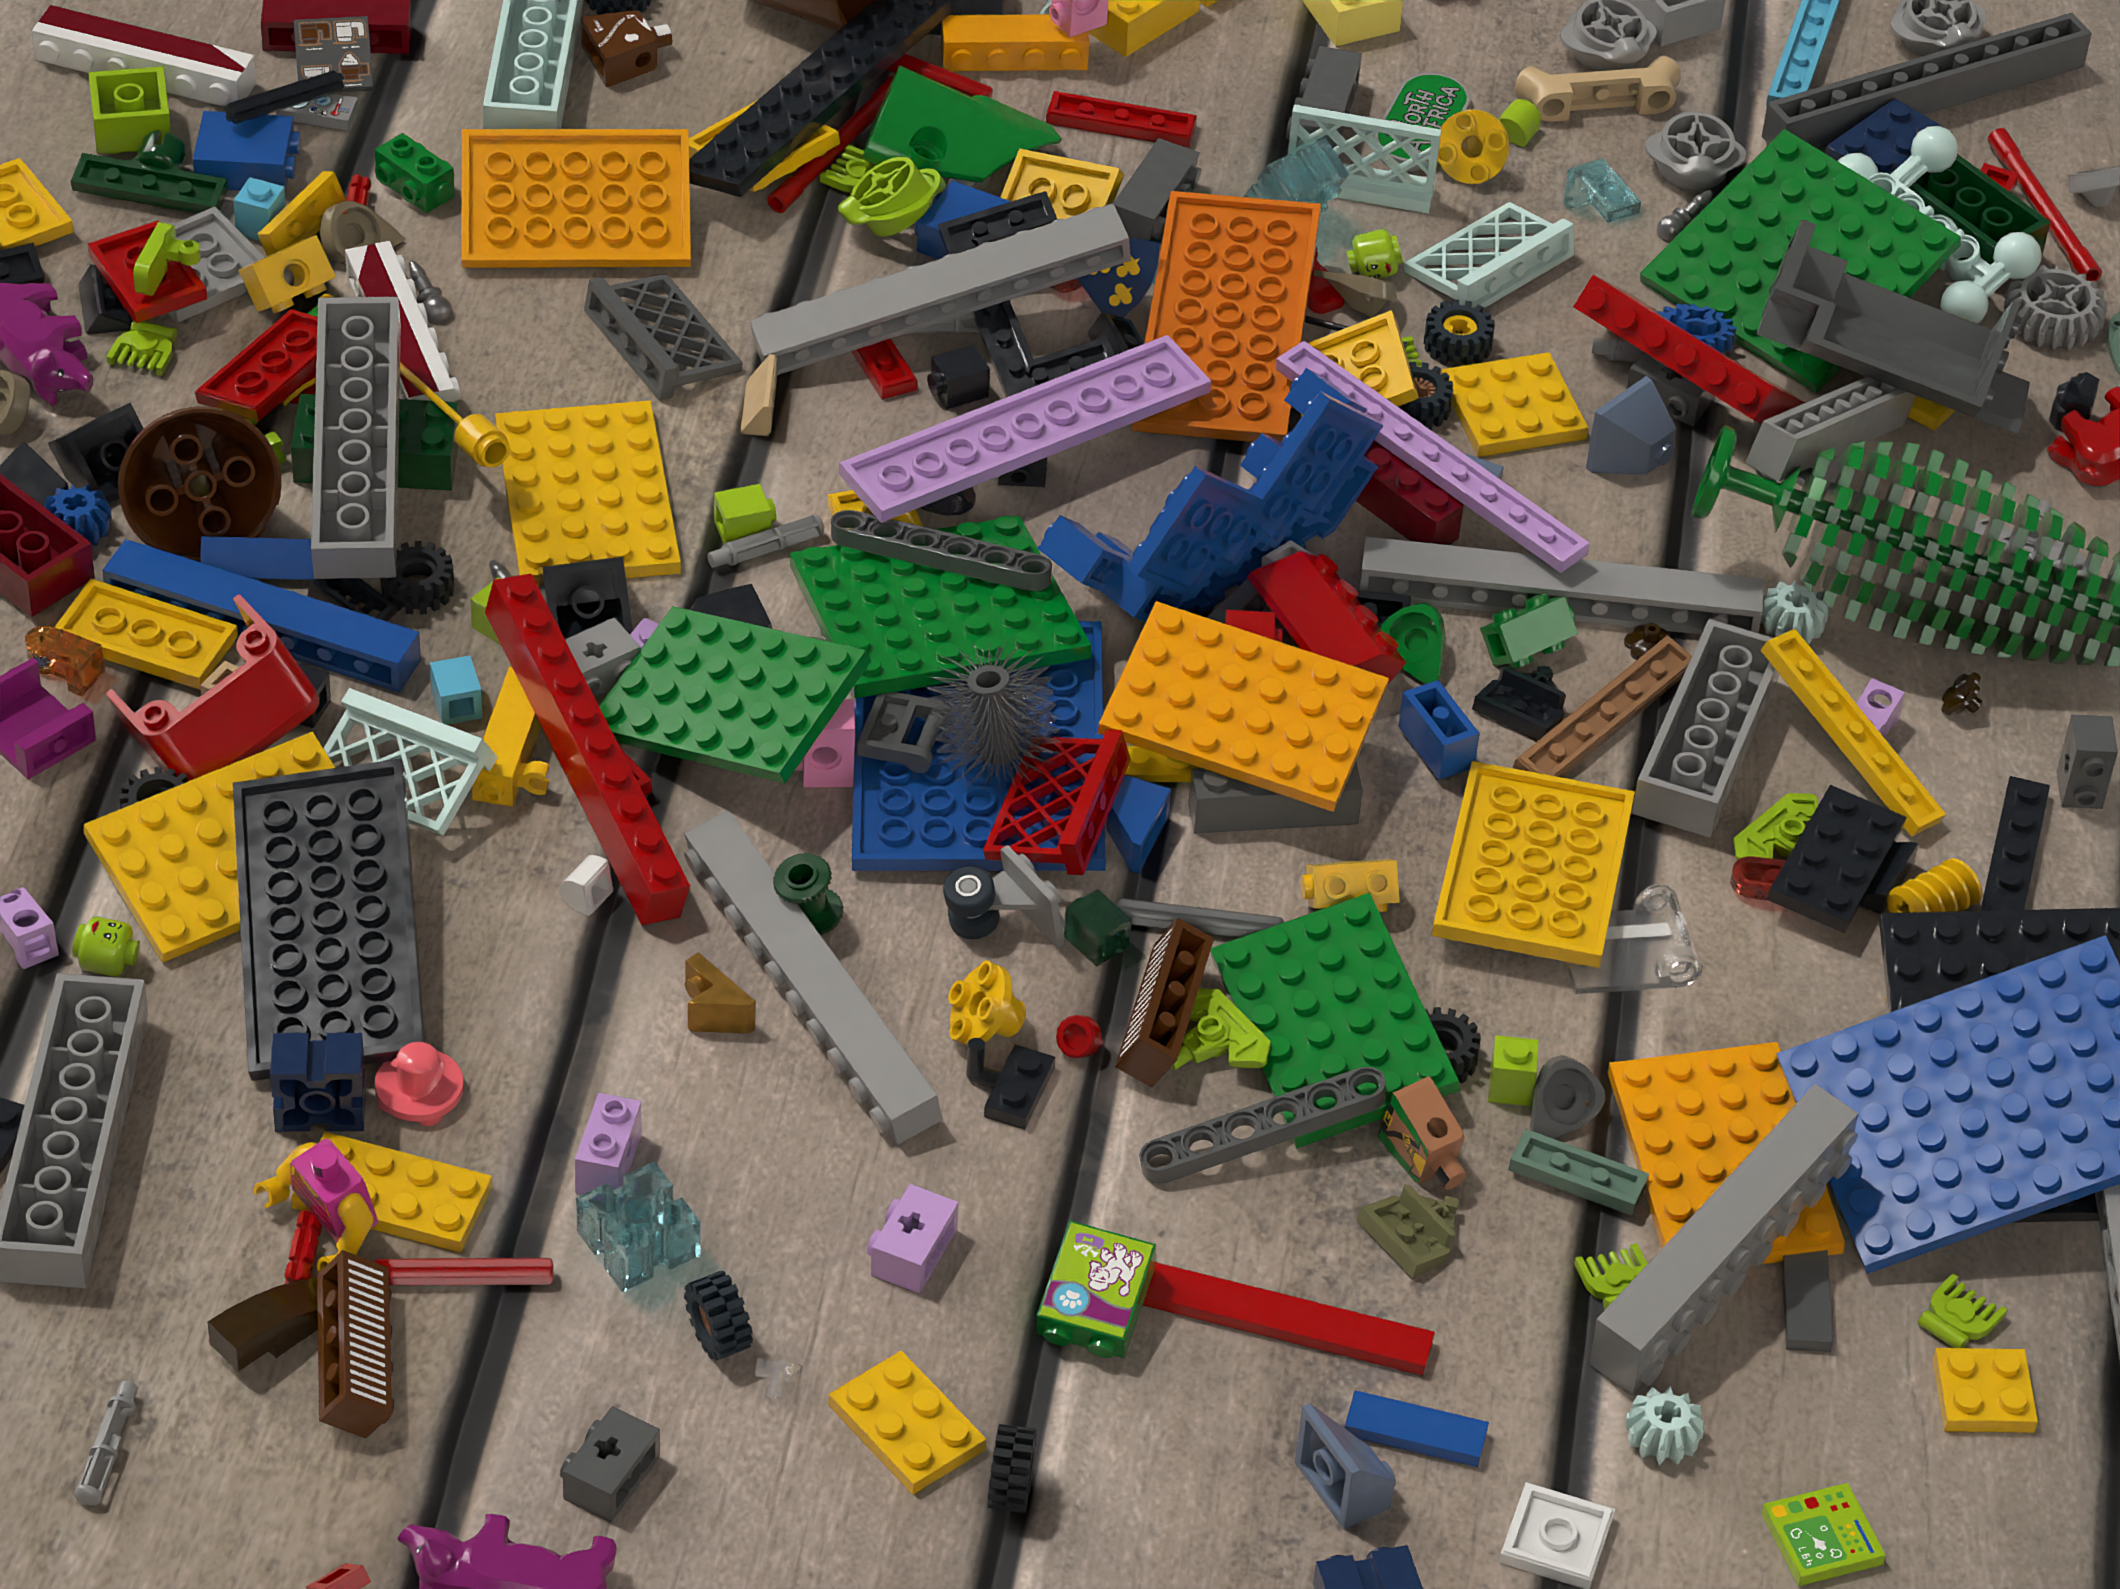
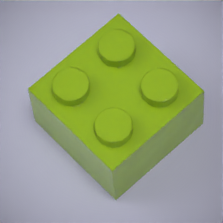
(128, 107)

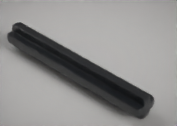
(284, 97)

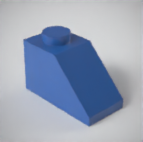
(1138, 819)

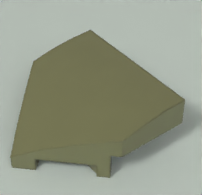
(1412, 1228)

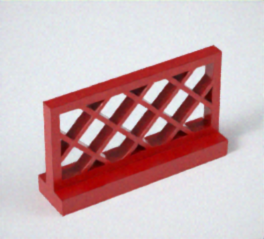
(1088, 803)

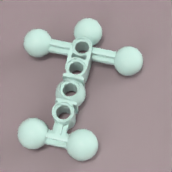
(2014, 256)

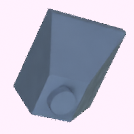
(1632, 432)
(1342, 1469)

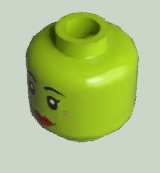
(1375, 254)
(105, 946)

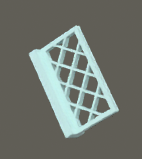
(1367, 184)
(1501, 270)
(422, 735)

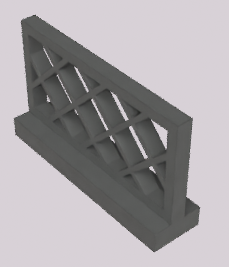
(638, 341)

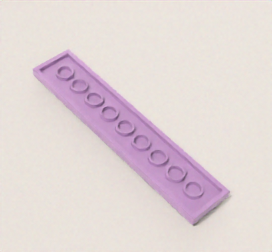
(1023, 428)

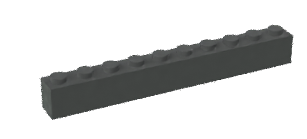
(1934, 80)

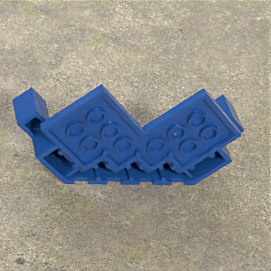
(1219, 531)

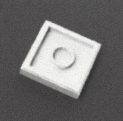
(1557, 1536)

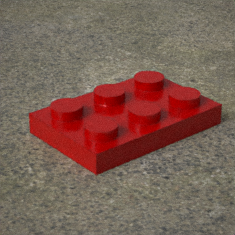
(116, 260)

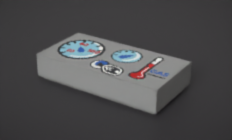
(328, 111)

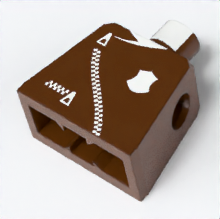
(622, 45)

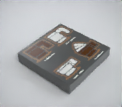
(337, 46)

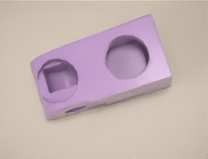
(1880, 715)
(27, 928)

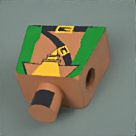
(1423, 1134)

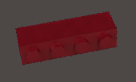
(387, 21)
(1410, 500)

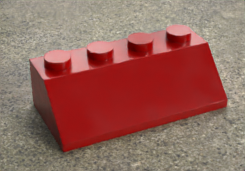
(1325, 613)

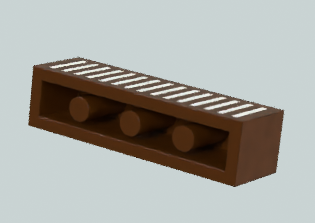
(1164, 1003)
(354, 1344)

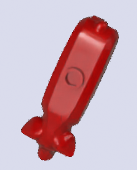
(2092, 445)

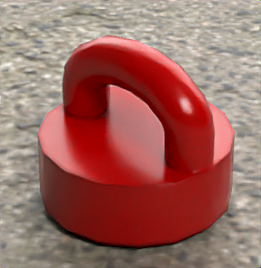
(1079, 1036)

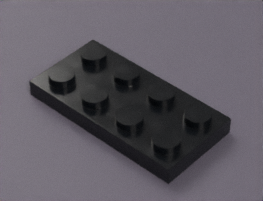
(1836, 858)

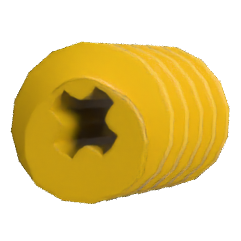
(1941, 889)

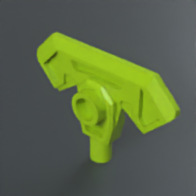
(1776, 827)
(1222, 1028)

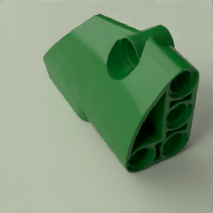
(951, 130)

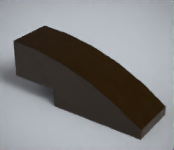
(266, 1323)

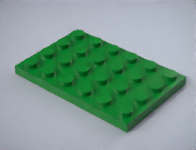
(731, 693)
(1331, 1003)

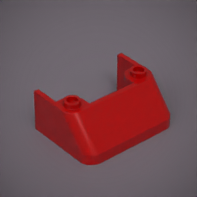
(233, 717)

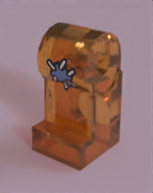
(66, 657)

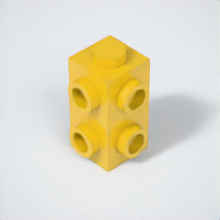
(1341, 881)

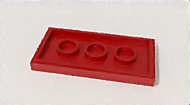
(265, 369)

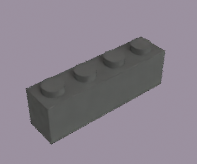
(1329, 85)
(1146, 195)
(1232, 805)

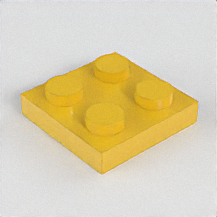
(1984, 1390)

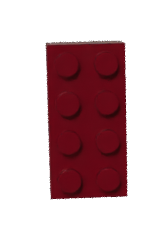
(38, 553)

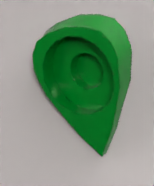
(1419, 640)

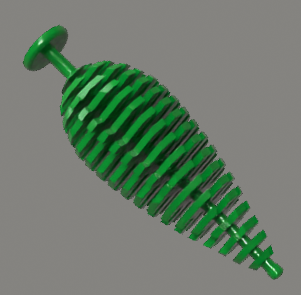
(1936, 551)

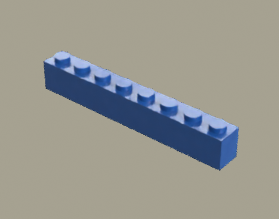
(308, 627)

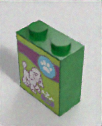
(1096, 1290)

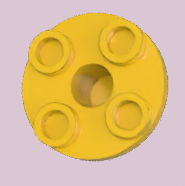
(1473, 146)
(985, 1005)

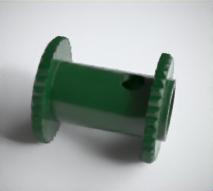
(805, 881)

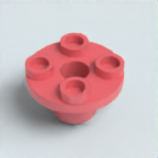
(419, 1084)

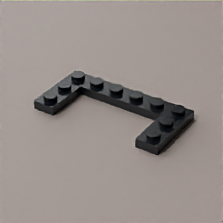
(998, 323)

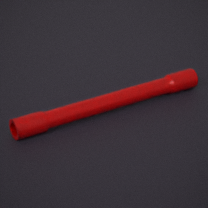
(794, 186)
(2077, 254)

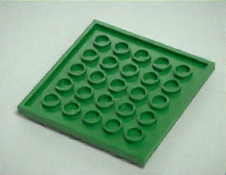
(1741, 236)
(921, 614)

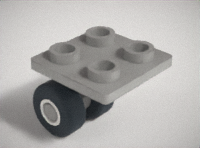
(976, 898)

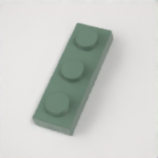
(1578, 1172)

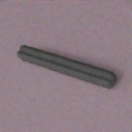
(1205, 919)

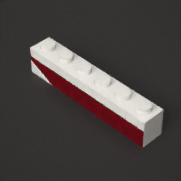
(102, 44)
(379, 272)

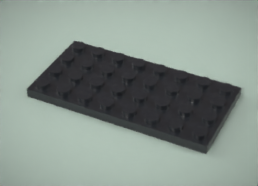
(328, 909)

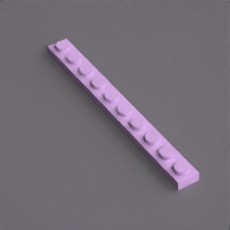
(1448, 466)

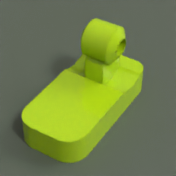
(156, 254)

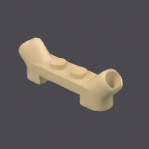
(1558, 94)

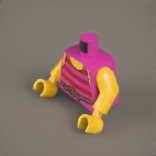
(329, 1190)

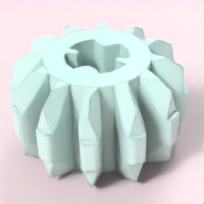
(1794, 608)
(1664, 1425)

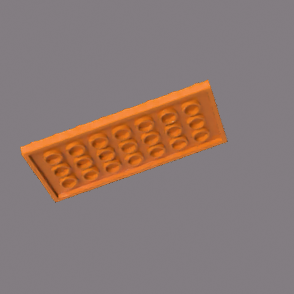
(1234, 302)

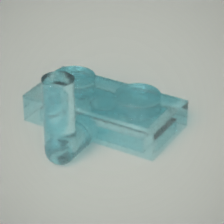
(1603, 188)

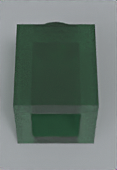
(1097, 927)

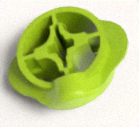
(891, 196)

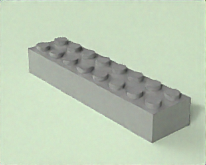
(356, 438)
(71, 1130)
(1724, 1240)

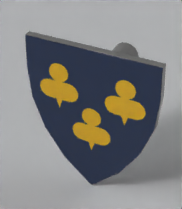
(1124, 286)

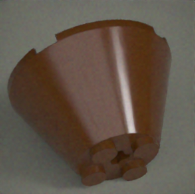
(197, 478)

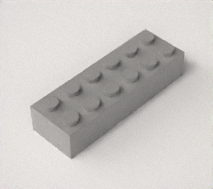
(1707, 730)

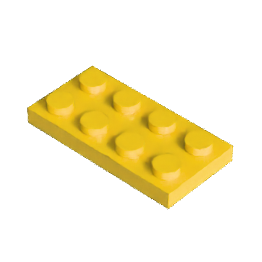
(149, 633)
(416, 1194)

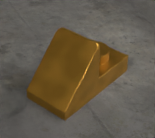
(716, 1000)

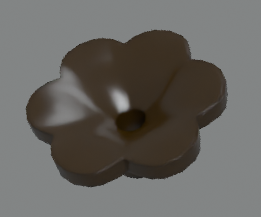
(1643, 639)
(1962, 695)

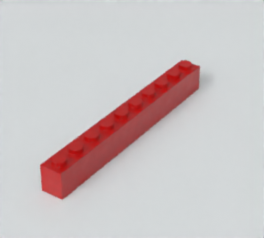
(587, 750)

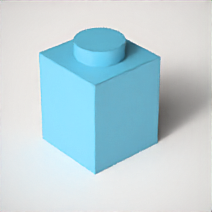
(257, 205)
(456, 690)

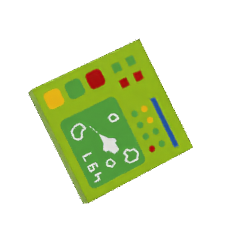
(1823, 1534)

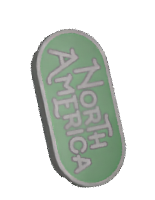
(1426, 102)

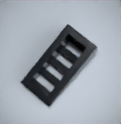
(357, 589)

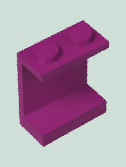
(35, 725)

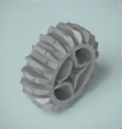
(2058, 308)

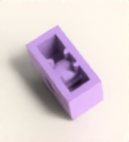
(608, 1143)
(913, 1238)

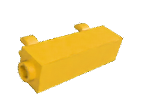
(512, 738)

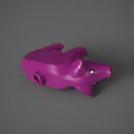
(37, 344)
(498, 1563)

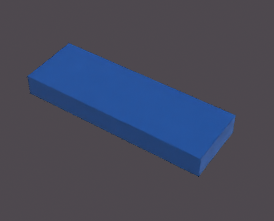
(260, 557)
(1416, 1428)

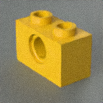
(266, 276)

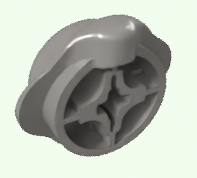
(1937, 24)
(1608, 34)
(1695, 150)

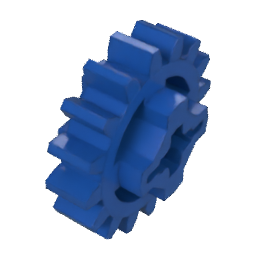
(1703, 324)

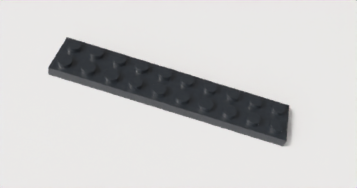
(813, 93)

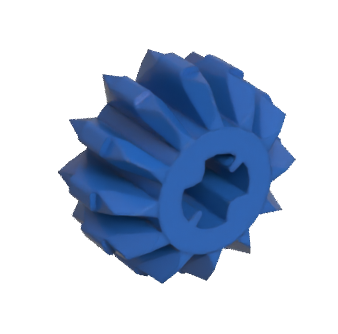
(82, 510)

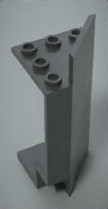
(1893, 336)

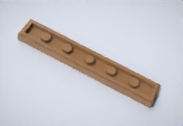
(1607, 711)

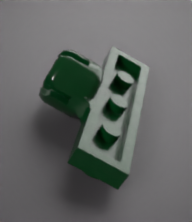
(150, 177)

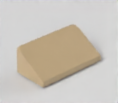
(760, 399)

